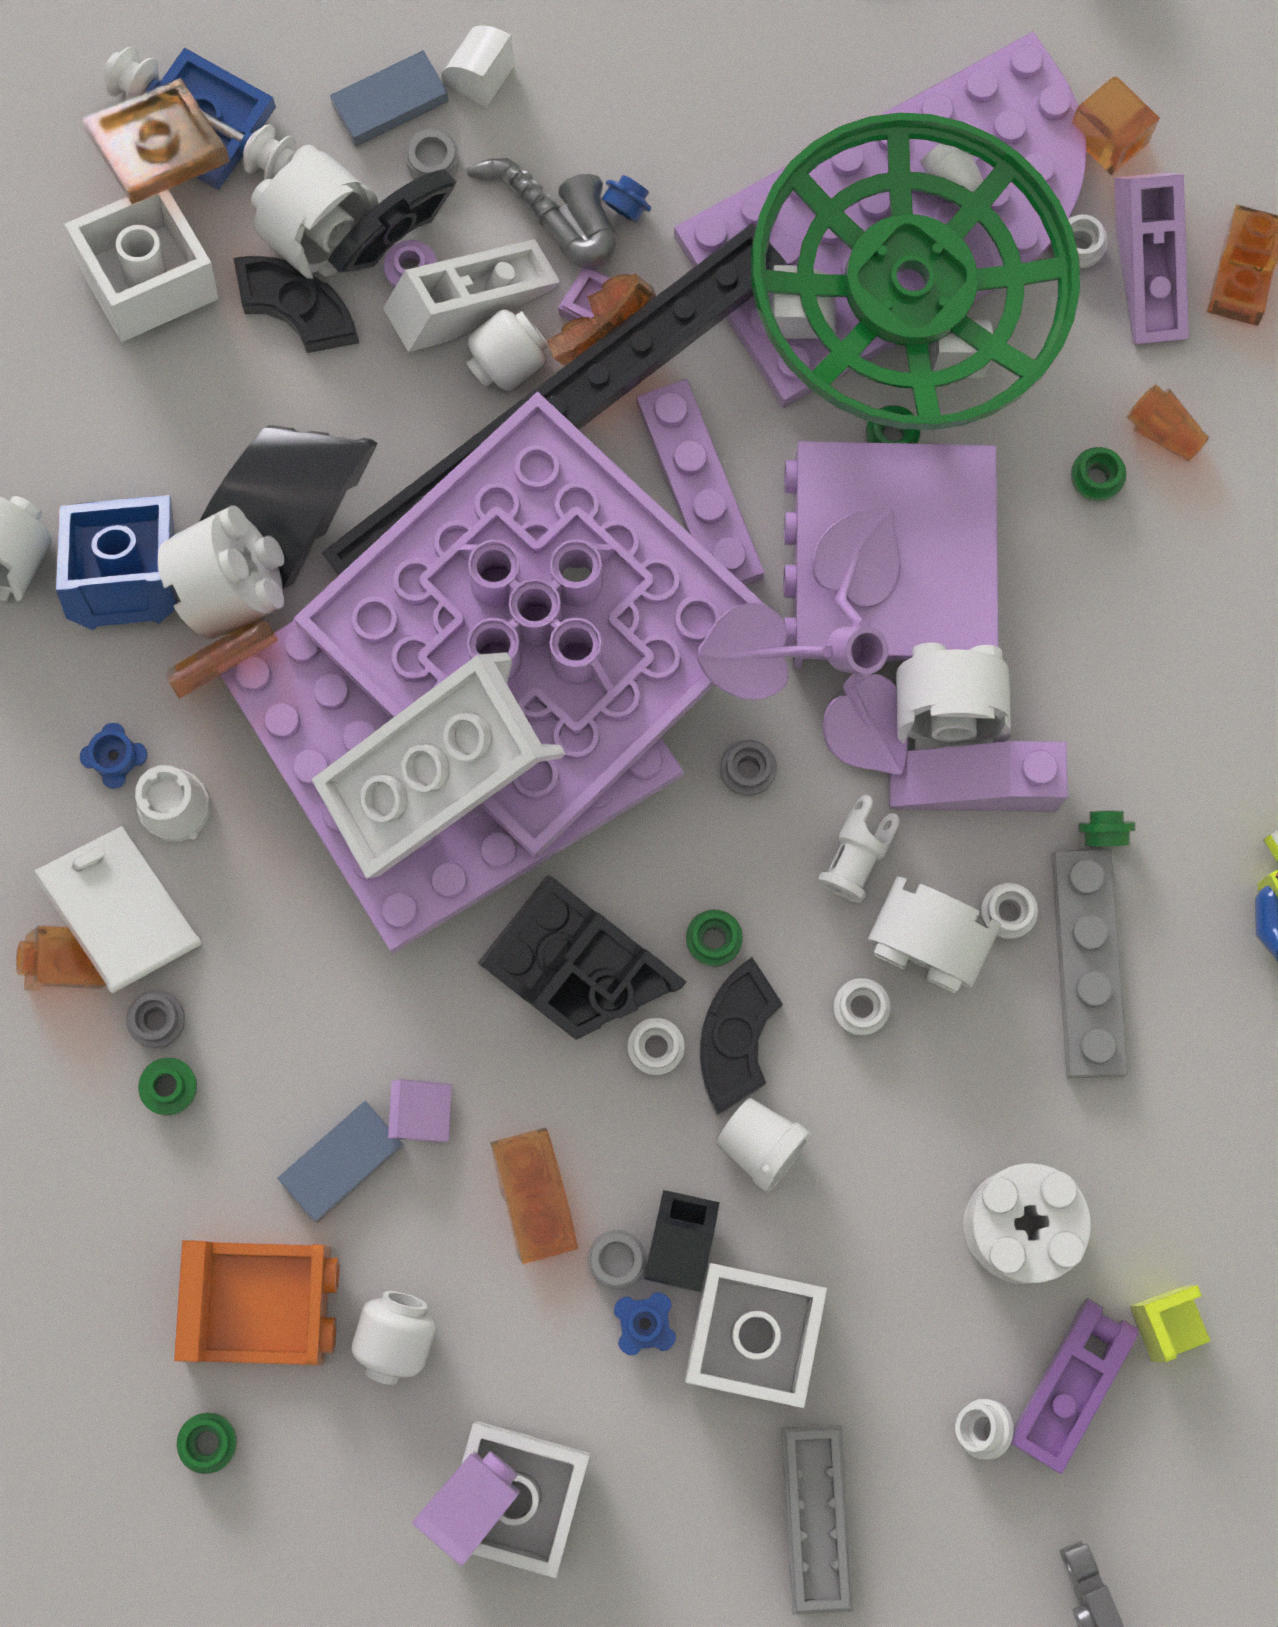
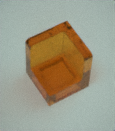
(1115, 124)

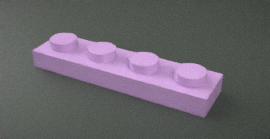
(698, 478)

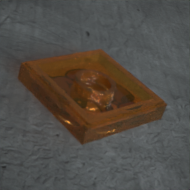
(156, 141)
(219, 657)

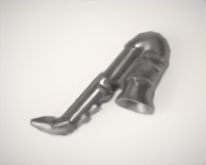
(577, 226)

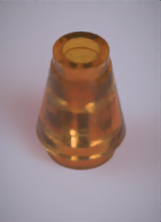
(1167, 422)

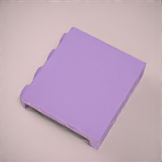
(942, 530)

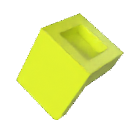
(1170, 1323)

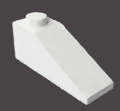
(462, 293)

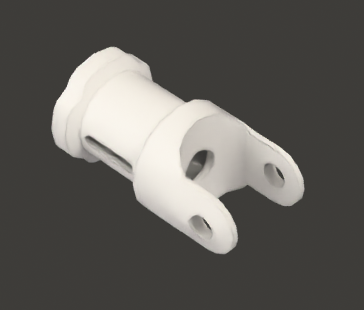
(858, 852)

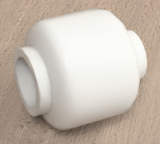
(506, 350)
(393, 1337)

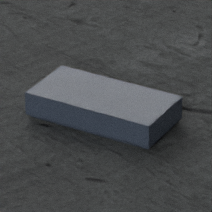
(389, 98)
(340, 1162)

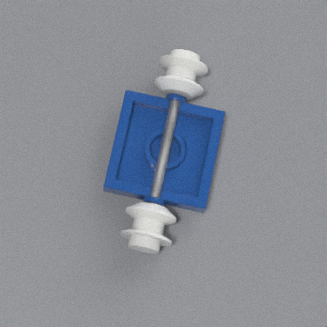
(228, 102)

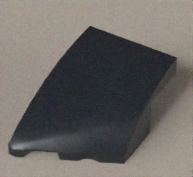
(292, 487)
(575, 962)

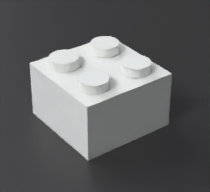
(142, 263)
(756, 1335)
(539, 1519)

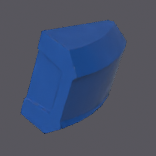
(112, 561)

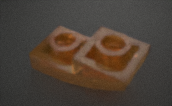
(1245, 266)
(611, 306)
(534, 1195)

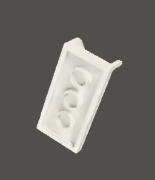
(431, 764)

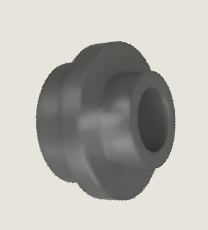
(748, 751)
(143, 1007)

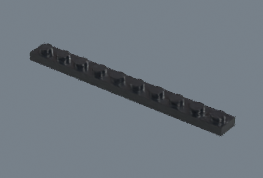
(600, 372)

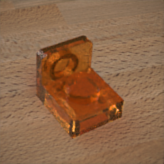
(55, 959)

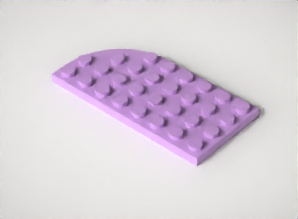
(1009, 94)

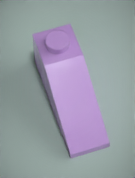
(1153, 254)
(983, 778)
(468, 1505)

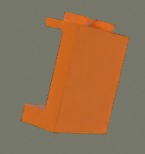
(255, 1303)

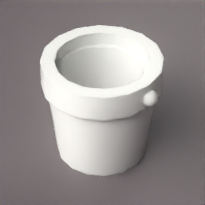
(172, 803)
(762, 1143)

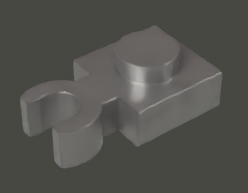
(1095, 1600)

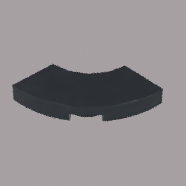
(392, 220)
(304, 303)
(732, 1036)

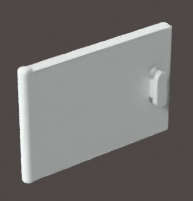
(117, 909)

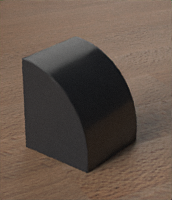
(682, 1240)

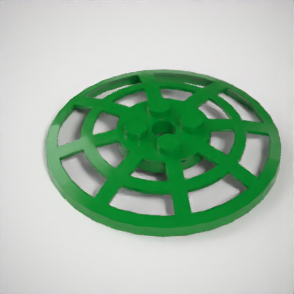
(920, 245)

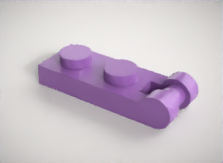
(1072, 1387)

